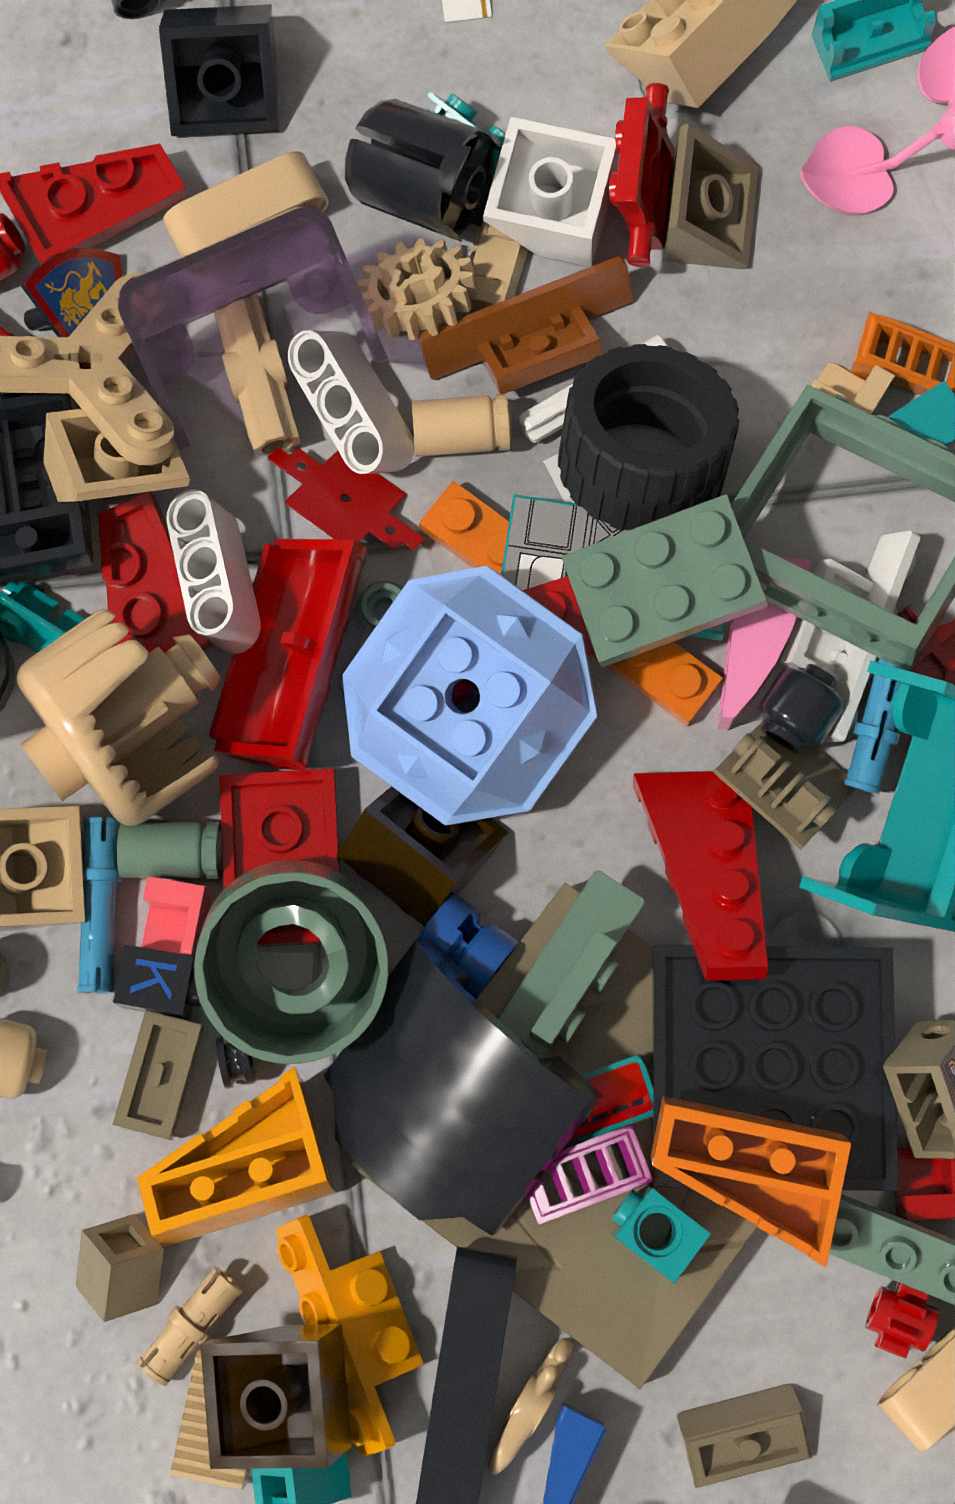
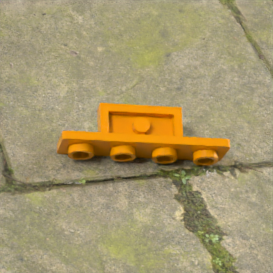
(372, 1320)

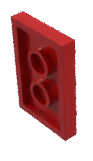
(279, 819)

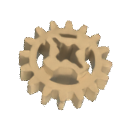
(418, 288)

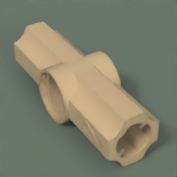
(256, 376)

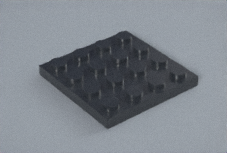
(784, 1047)

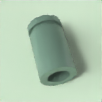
(170, 850)

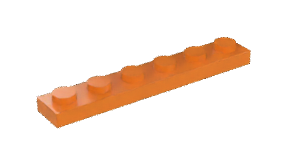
(479, 538)

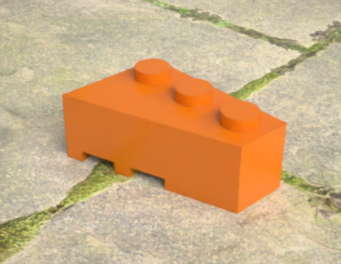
(759, 1167)

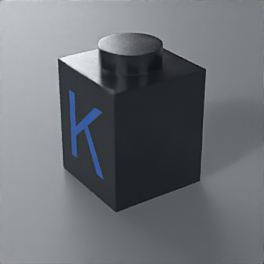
(156, 982)

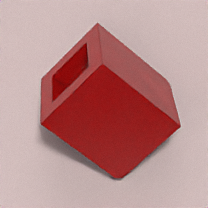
(924, 1187)

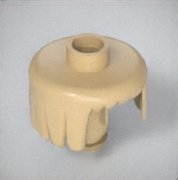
(117, 717)

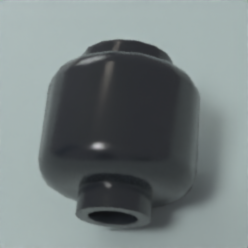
(800, 708)

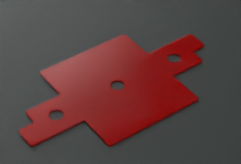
(321, 501)

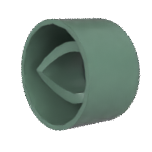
(298, 1022)

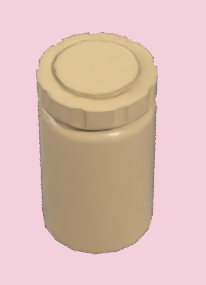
(461, 425)

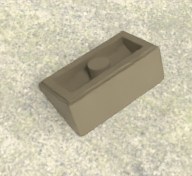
(744, 1435)

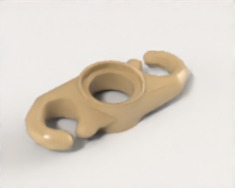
(530, 1406)

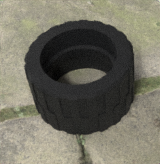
(655, 390)

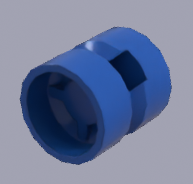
(470, 944)

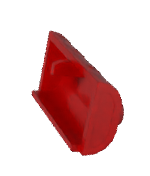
(282, 681)

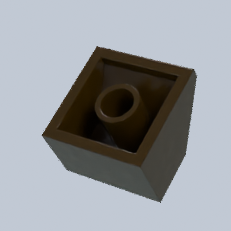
(416, 855)
(276, 1398)

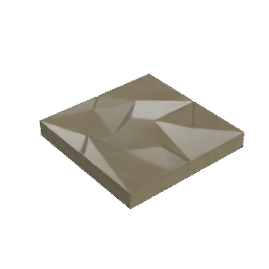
(573, 1263)

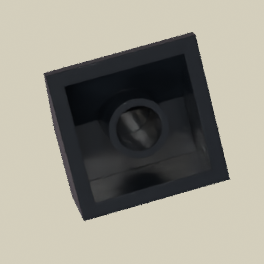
(220, 69)

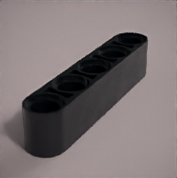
(466, 1377)

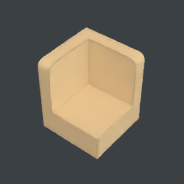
(859, 393)

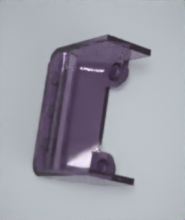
(289, 247)

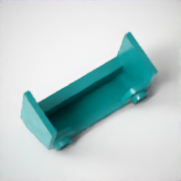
(914, 864)

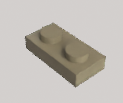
(158, 1075)

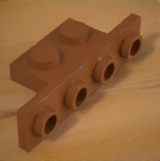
(532, 331)

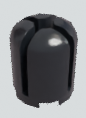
(421, 167)

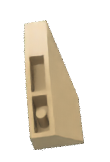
(693, 42)

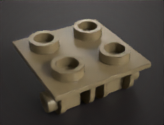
(784, 786)

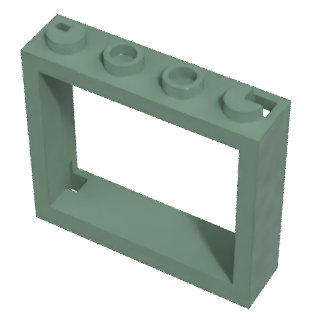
(812, 597)

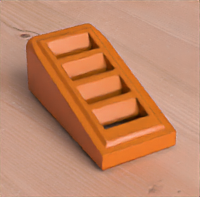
(904, 336)

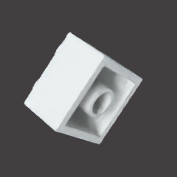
(552, 189)

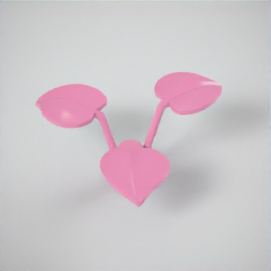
(849, 162)

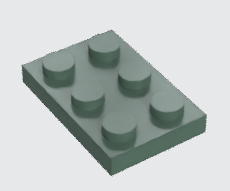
(664, 581)

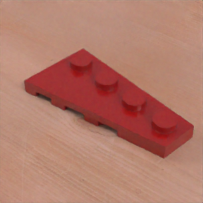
(712, 867)

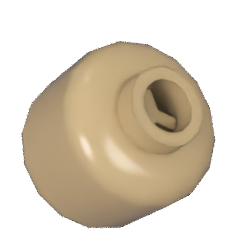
(19, 1058)

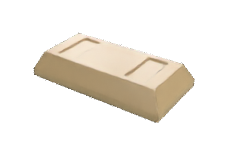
(496, 266)

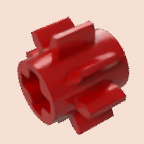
(902, 1319)

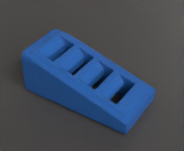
(572, 1452)

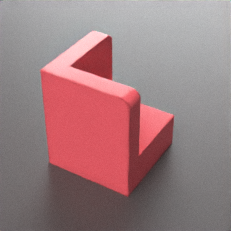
(174, 915)

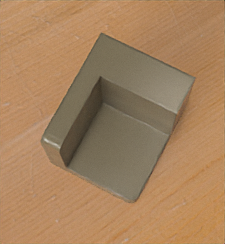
(119, 1267)

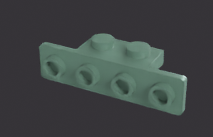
(571, 964)
(895, 1248)

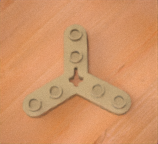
(106, 391)

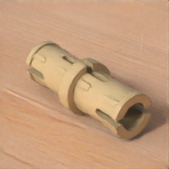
(189, 1326)

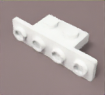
(848, 664)

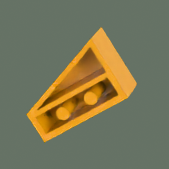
(241, 1168)

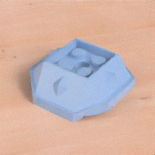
(530, 685)

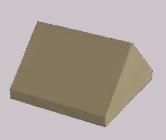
(710, 203)

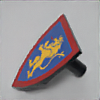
(68, 289)

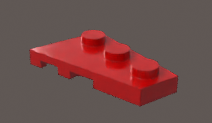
(91, 199)
(143, 574)

